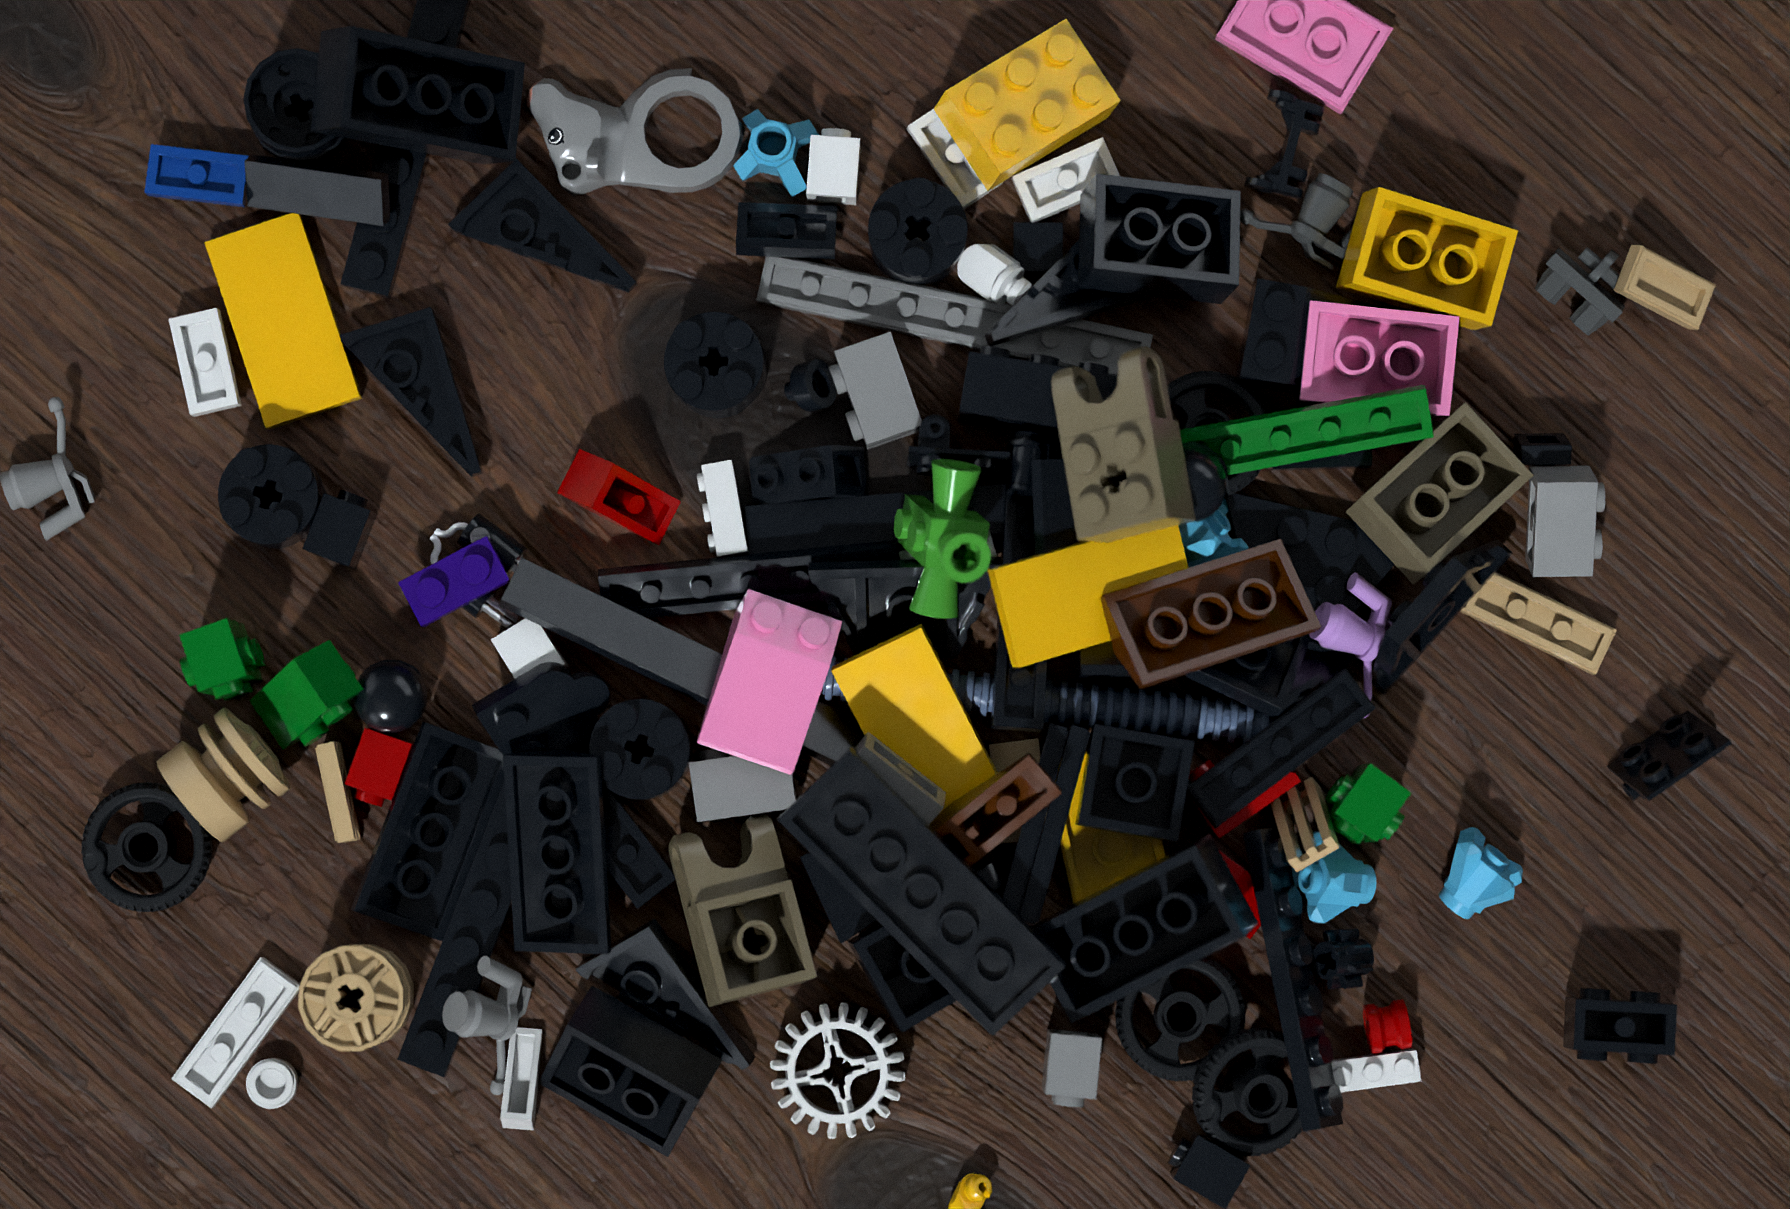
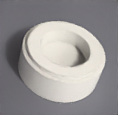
(272, 1083)

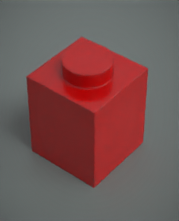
(378, 766)

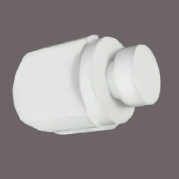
(993, 274)

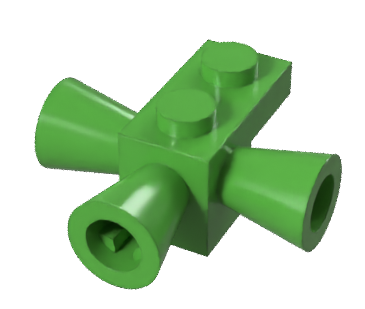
(944, 538)

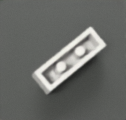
(722, 509)
(1376, 1070)

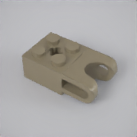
(1123, 451)
(738, 900)

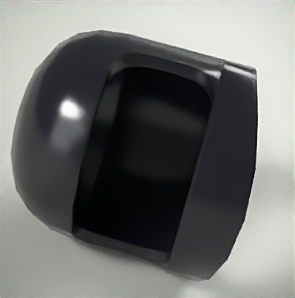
(1206, 478)
(391, 696)

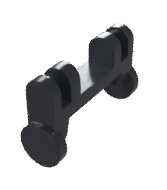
(1293, 114)

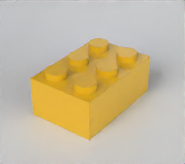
(1026, 104)
(1426, 258)

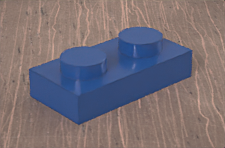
(196, 175)

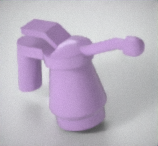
(1349, 633)

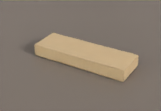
(1541, 622)

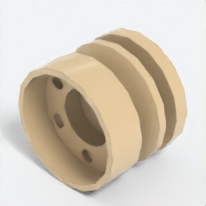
(224, 774)
(385, 1001)

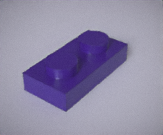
(454, 581)

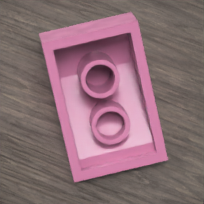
(1378, 350)
(769, 681)

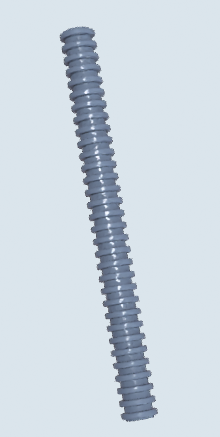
(1113, 707)

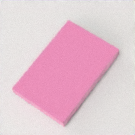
(1308, 43)

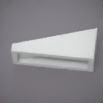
(521, 1079)

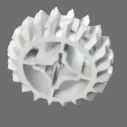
(847, 1113)

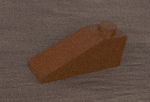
(995, 808)

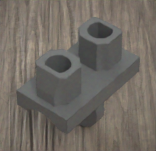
(1598, 302)

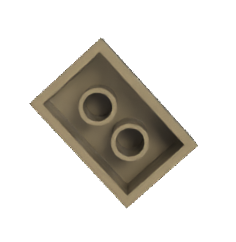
(1439, 493)

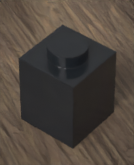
(340, 529)
(1207, 1169)

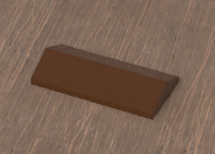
(1208, 614)

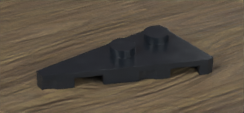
(528, 221)
(1055, 302)
(415, 369)
(660, 982)

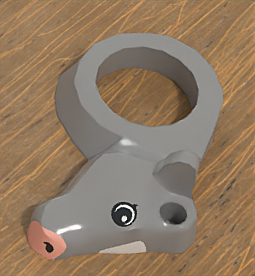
(608, 144)

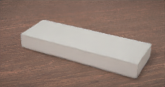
(237, 1032)

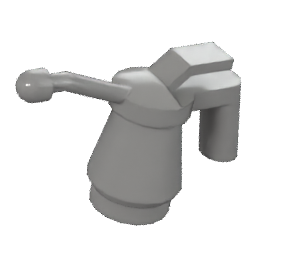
(36, 481)
(477, 1015)

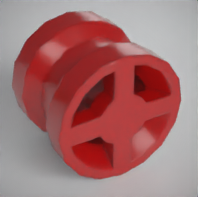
(1387, 1026)

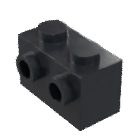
(1633, 1026)

